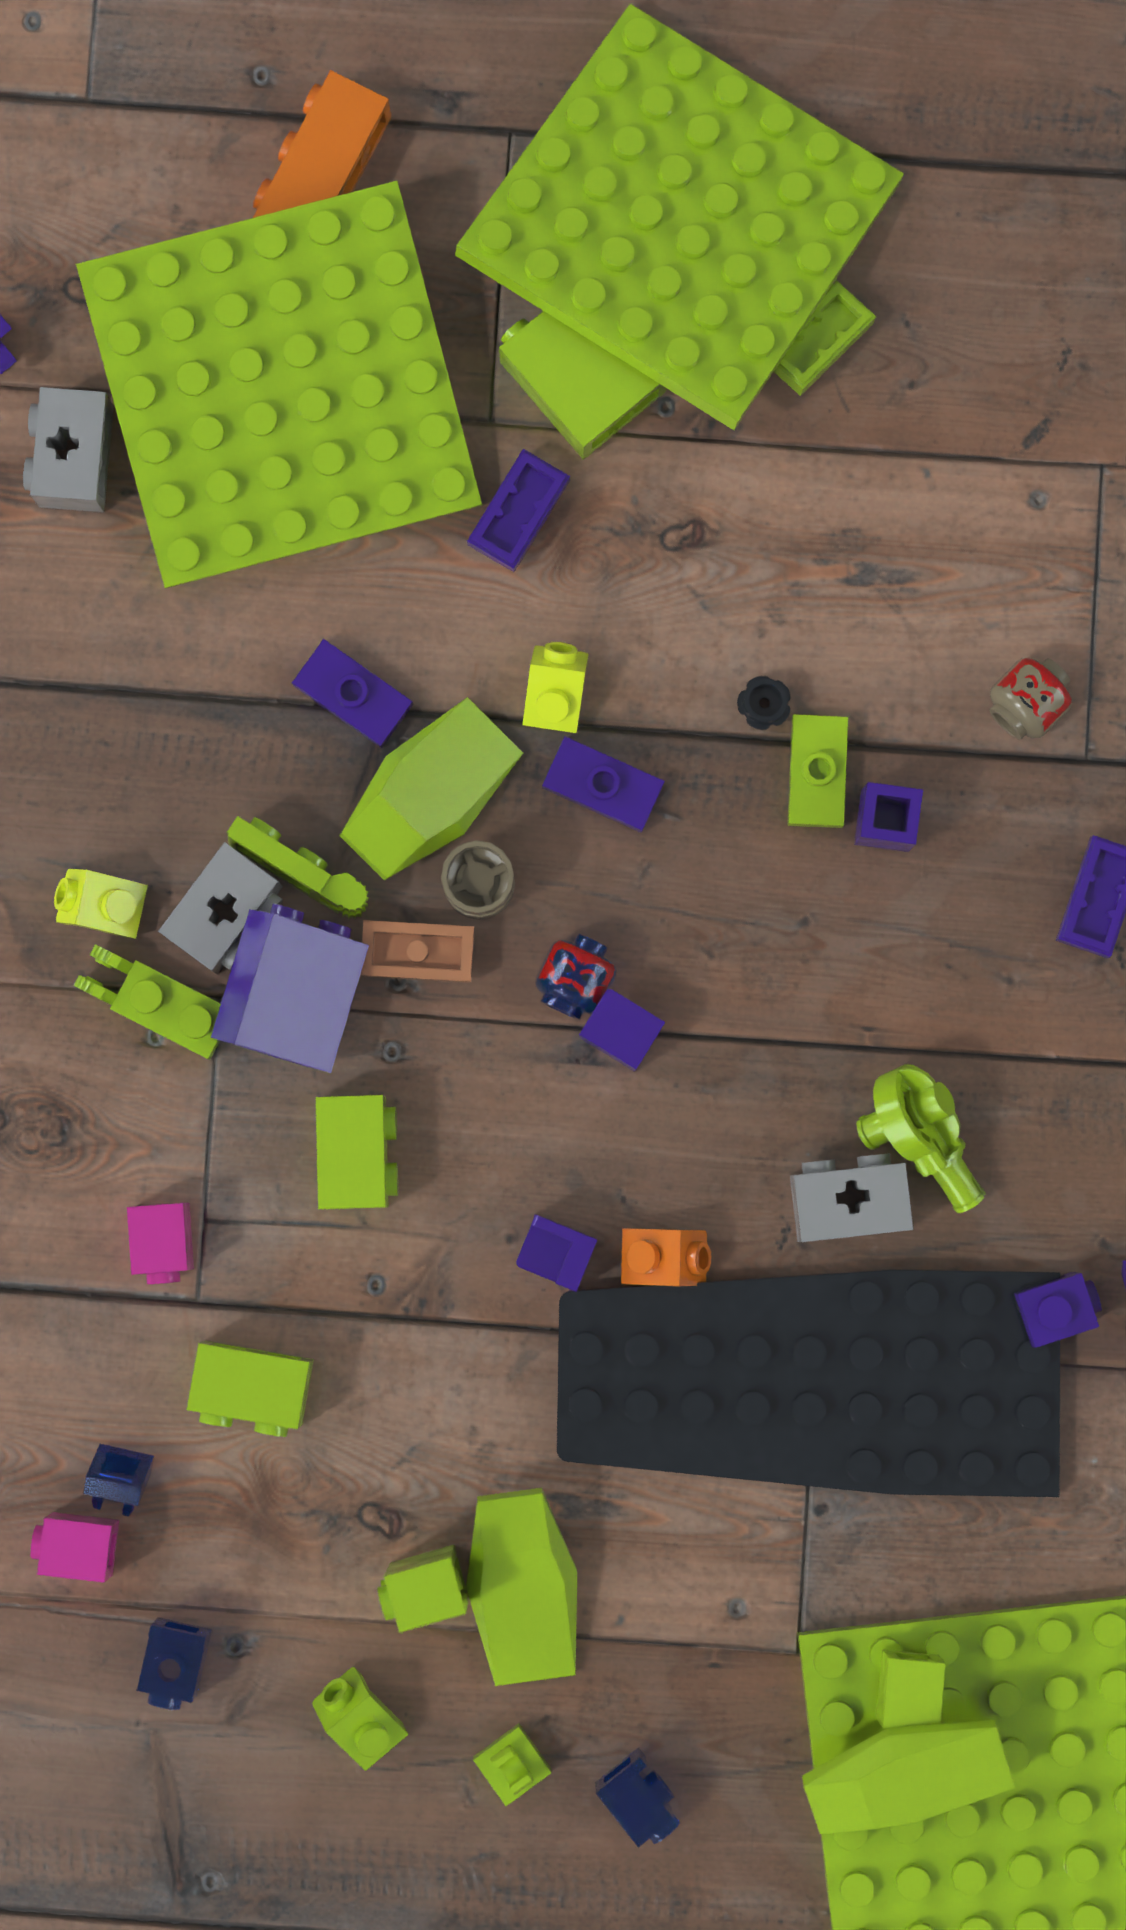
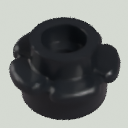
(760, 688)

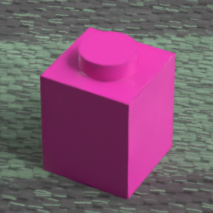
(160, 1241)
(75, 1547)

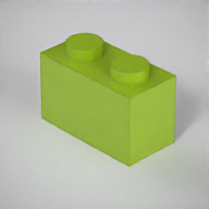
(354, 1152)
(249, 1387)
(423, 1589)

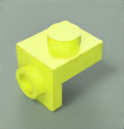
(555, 687)
(100, 902)

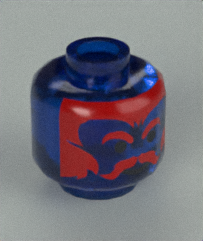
(575, 976)

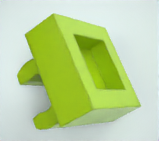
(512, 1764)

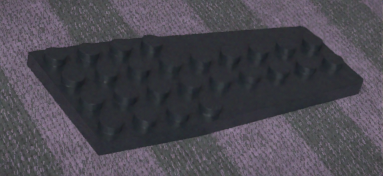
(816, 1382)

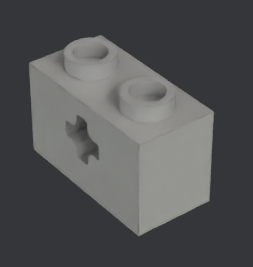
(82, 478)
(223, 879)
(883, 1211)

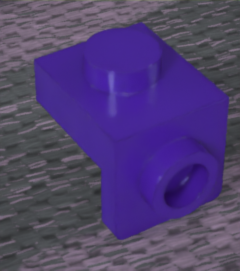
(1059, 1308)

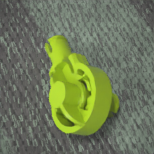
(921, 1130)

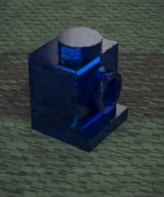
(186, 1646)
(638, 1800)

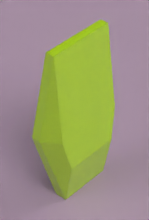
(430, 790)
(522, 1588)
(908, 1776)

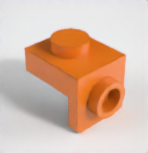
(664, 1257)

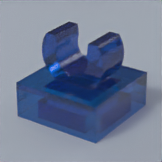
(118, 1476)

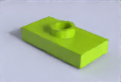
(824, 338)
(817, 771)

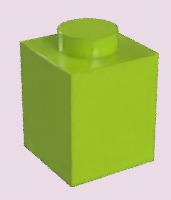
(910, 1689)

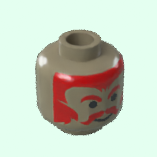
(1030, 698)

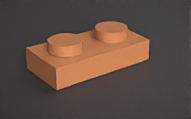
(418, 951)

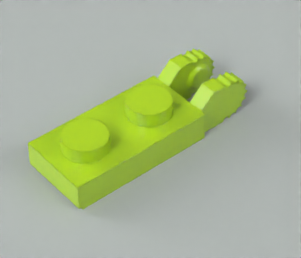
(300, 869)
(157, 1003)

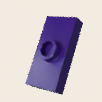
(518, 510)
(352, 693)
(603, 784)
(1097, 899)

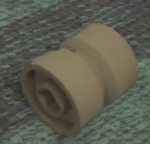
(478, 880)

